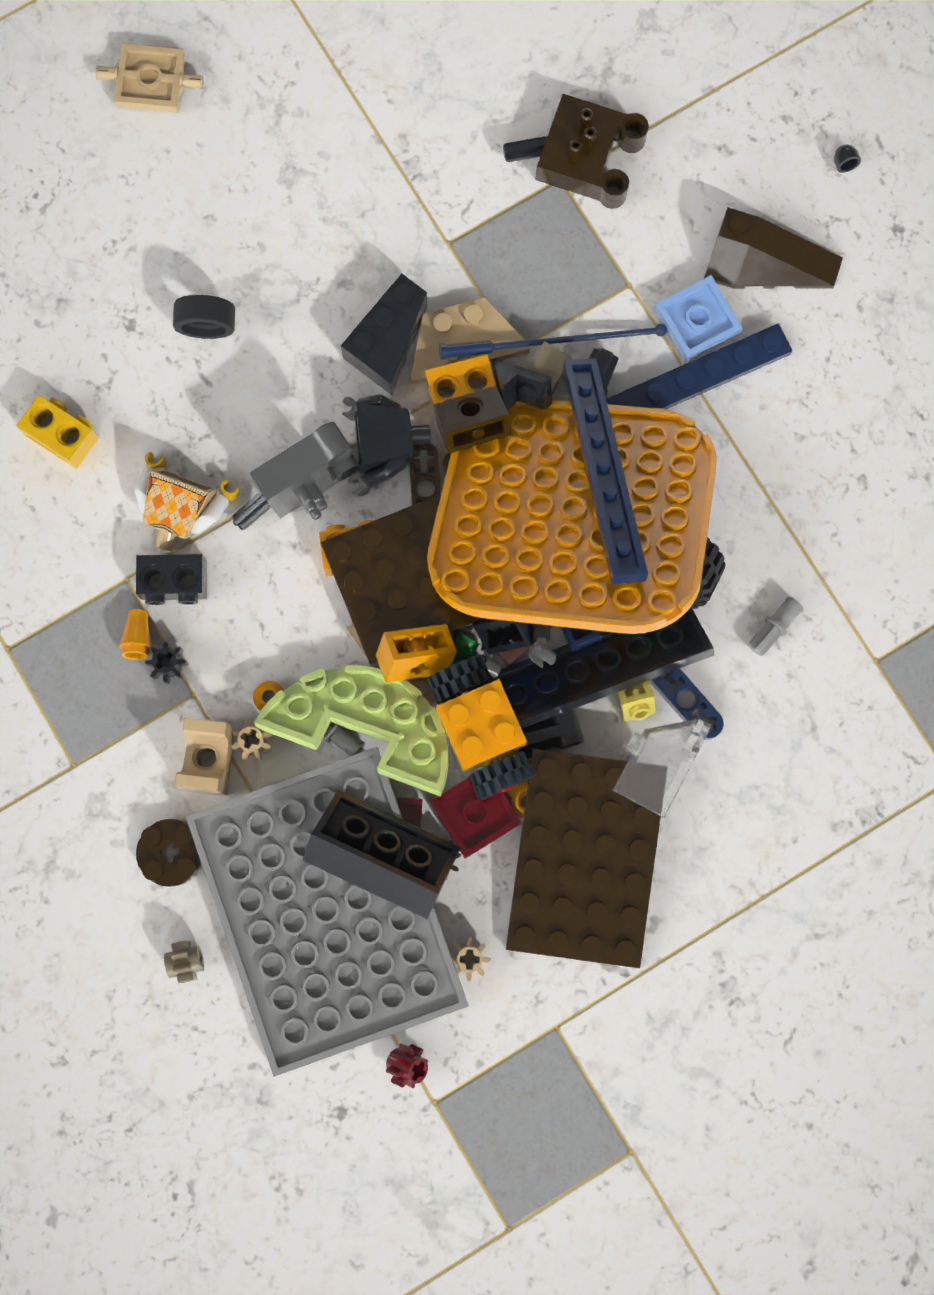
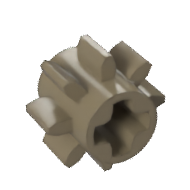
(184, 961)

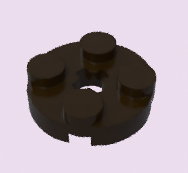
(156, 867)

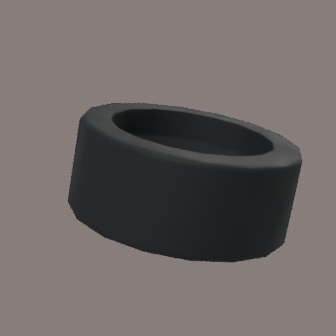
(204, 316)

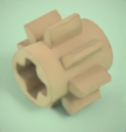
(254, 749)
(476, 966)

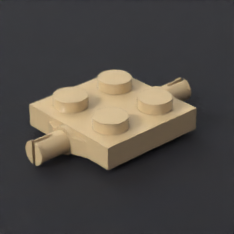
(149, 77)

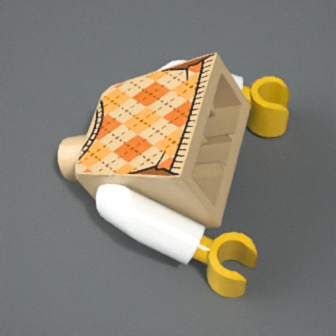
(178, 503)

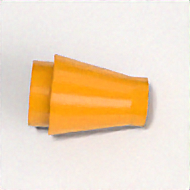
(136, 636)

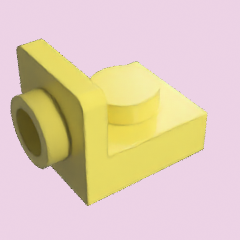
(637, 702)

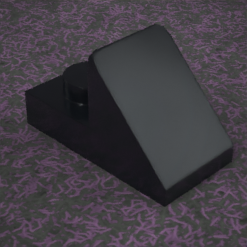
(522, 385)

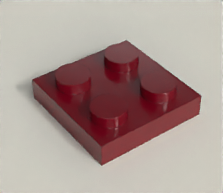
(474, 822)

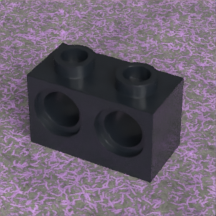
(173, 569)

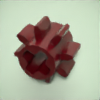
(407, 1065)

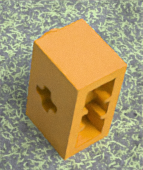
(415, 652)

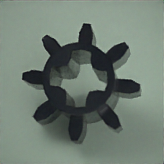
(174, 658)

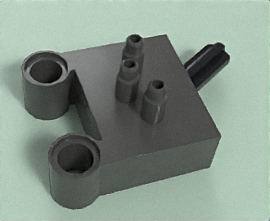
(300, 476)

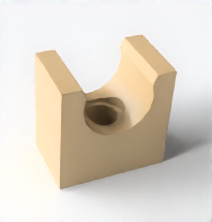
(201, 737)

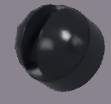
(846, 158)

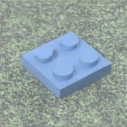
(698, 318)

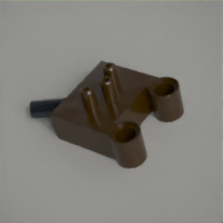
(580, 147)

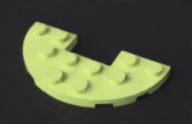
(365, 703)

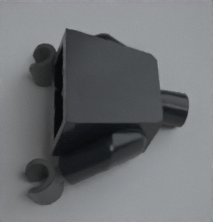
(383, 439)
(509, 635)

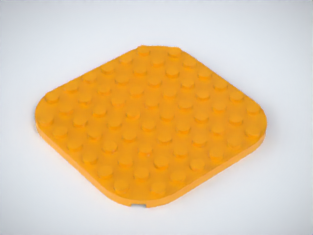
(524, 535)

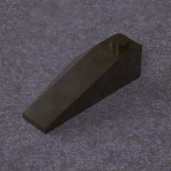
(765, 255)

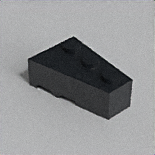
(386, 333)

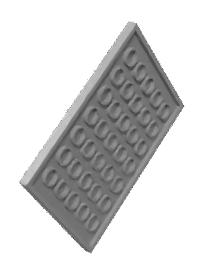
(312, 950)

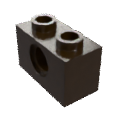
(472, 419)

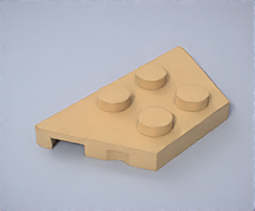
(462, 324)

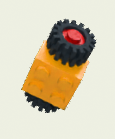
(480, 726)

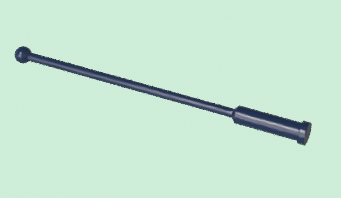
(488, 346)

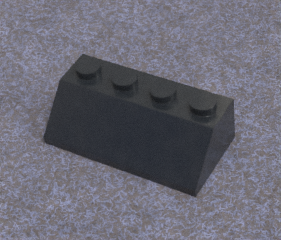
(381, 853)

